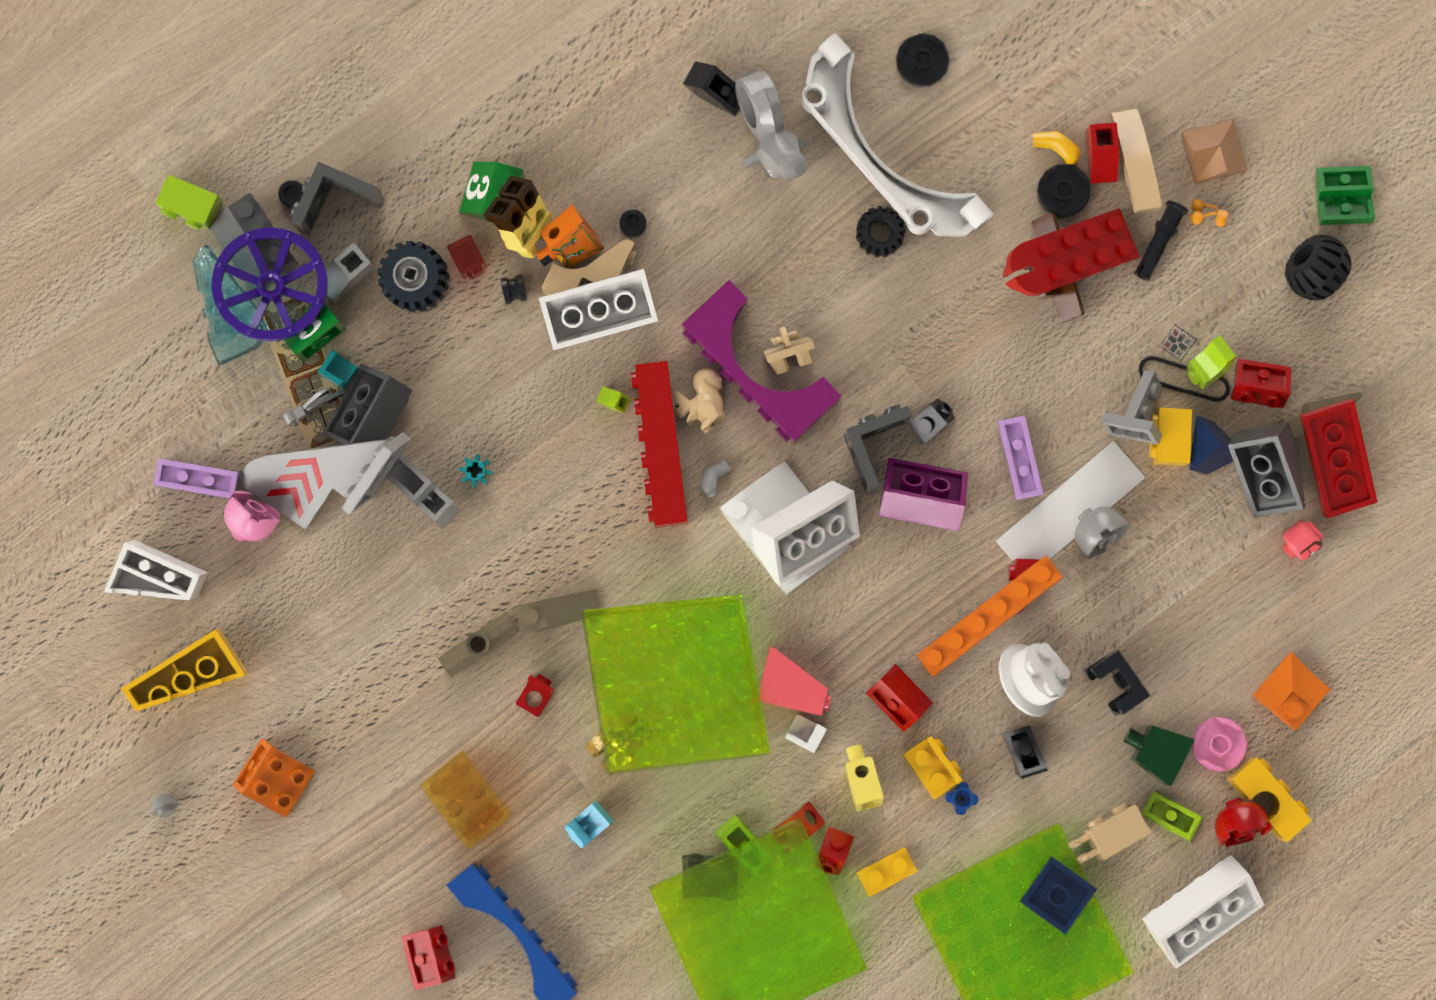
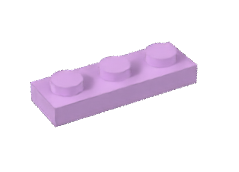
(1020, 458)
(196, 478)

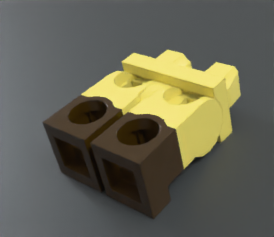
(519, 215)

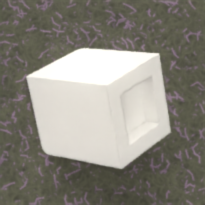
(805, 733)

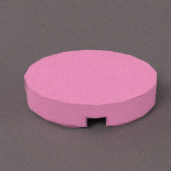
(1219, 744)

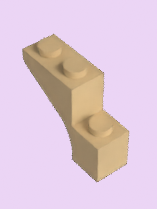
(606, 266)

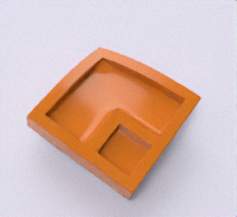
(1291, 692)

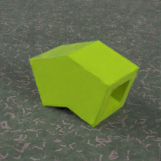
(613, 399)

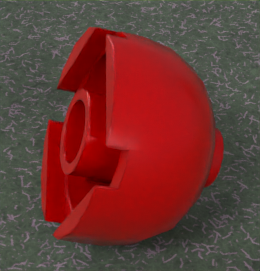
(1241, 822)

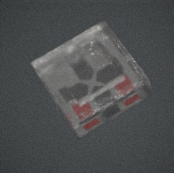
(1178, 342)

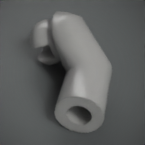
(710, 478)

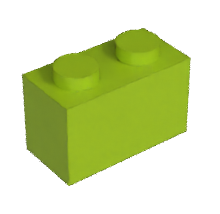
(188, 202)

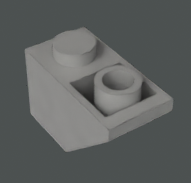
(347, 271)

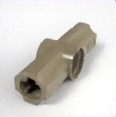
(463, 655)

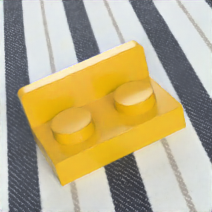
(933, 767)

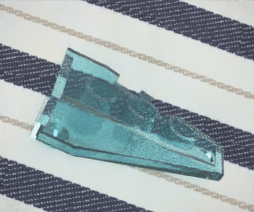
(223, 339)

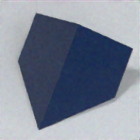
(1209, 447)

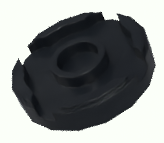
(922, 60)
(1063, 190)

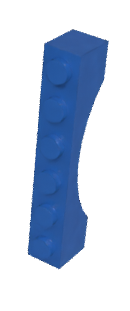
(478, 893)

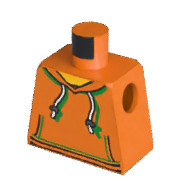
(569, 239)

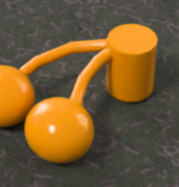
(1197, 217)

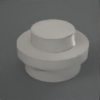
(164, 805)

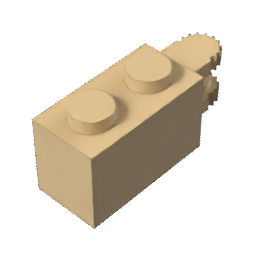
(1112, 833)

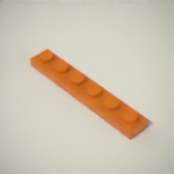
(990, 616)

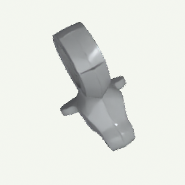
(763, 113)

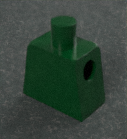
(1159, 752)

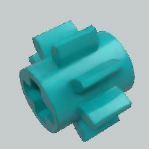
(480, 476)

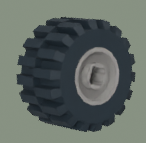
(413, 276)

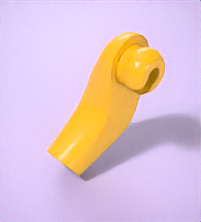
(1059, 143)

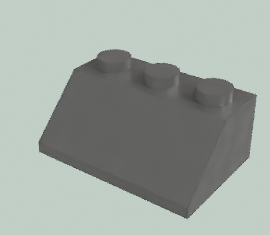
(241, 218)
(367, 408)

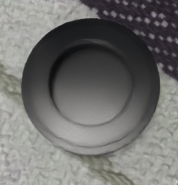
(290, 193)
(633, 223)

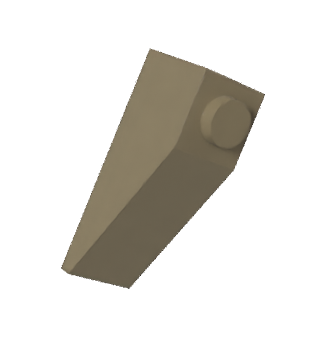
(555, 611)

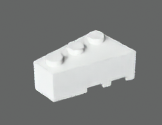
(154, 573)

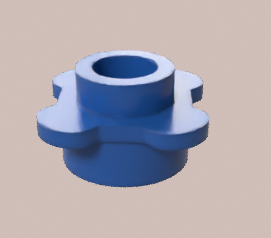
(961, 806)

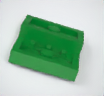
(1345, 195)

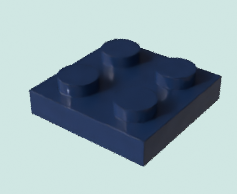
(1058, 895)

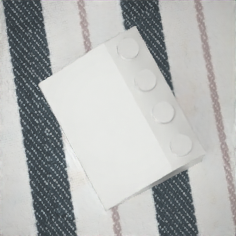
(763, 499)

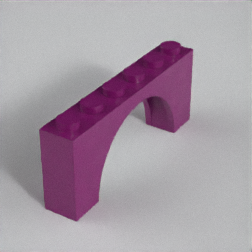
(789, 410)

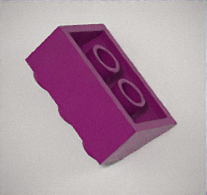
(923, 494)

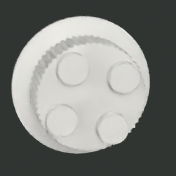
(1033, 677)

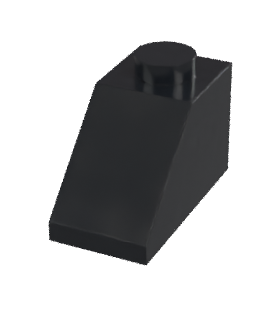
(713, 87)

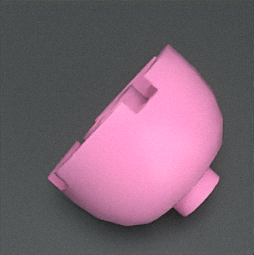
(248, 518)

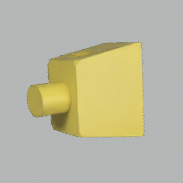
(865, 791)

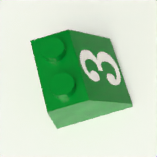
(484, 185)
(316, 336)

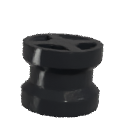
(513, 289)

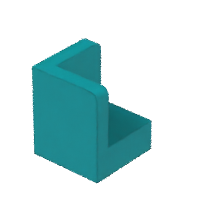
(337, 370)

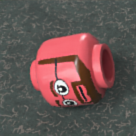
(1302, 540)

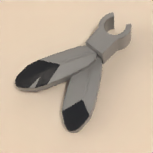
(315, 402)

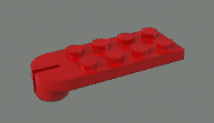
(1071, 254)

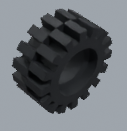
(880, 215)

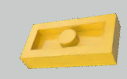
(886, 871)

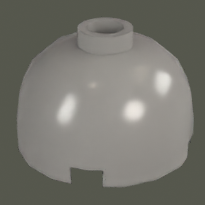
(1098, 530)

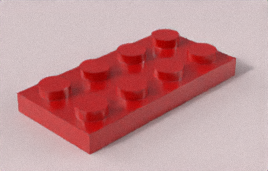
(1338, 458)

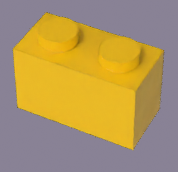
(1175, 443)

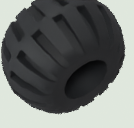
(1318, 267)

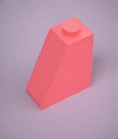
(791, 687)

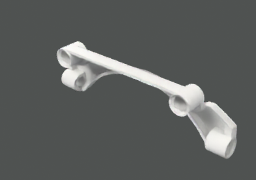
(830, 79)

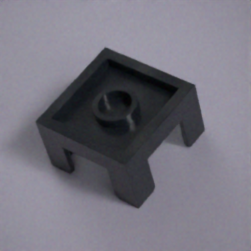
(1124, 678)

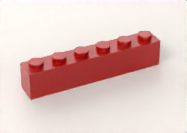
(661, 444)

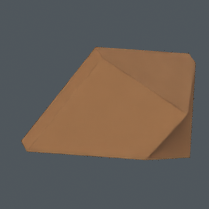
(1214, 151)

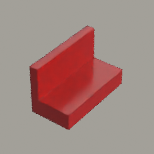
(899, 698)

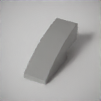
(422, 492)

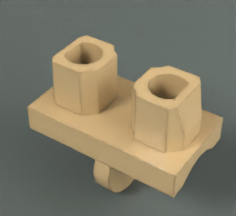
(801, 348)

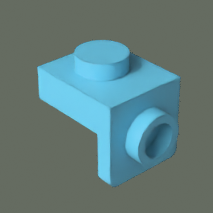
(588, 824)

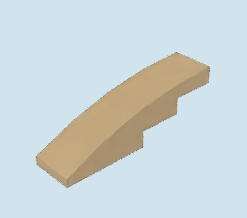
(1137, 161)

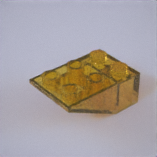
(466, 800)

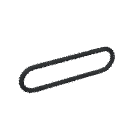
(1182, 389)

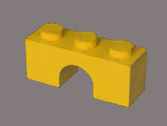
(1287, 815)

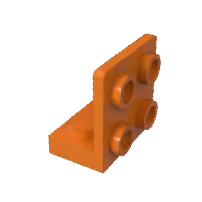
(273, 778)

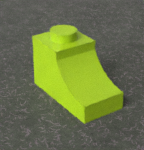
(1211, 363)

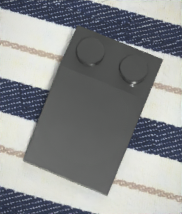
(1269, 469)

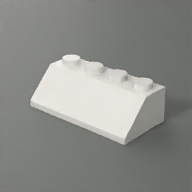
(598, 309)
(806, 531)
(1203, 911)

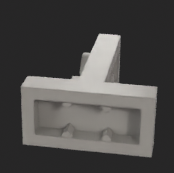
(1136, 422)

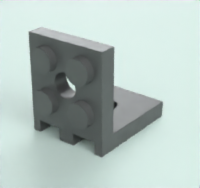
(316, 191)
(868, 427)

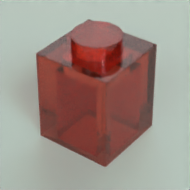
(467, 257)

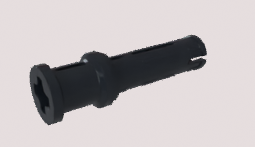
(1165, 229)

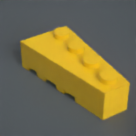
(195, 668)

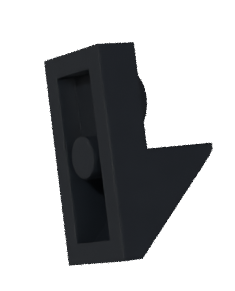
(1025, 752)

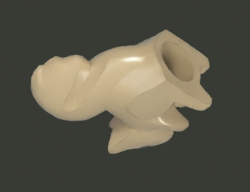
(706, 405)

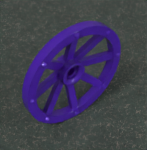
(266, 277)

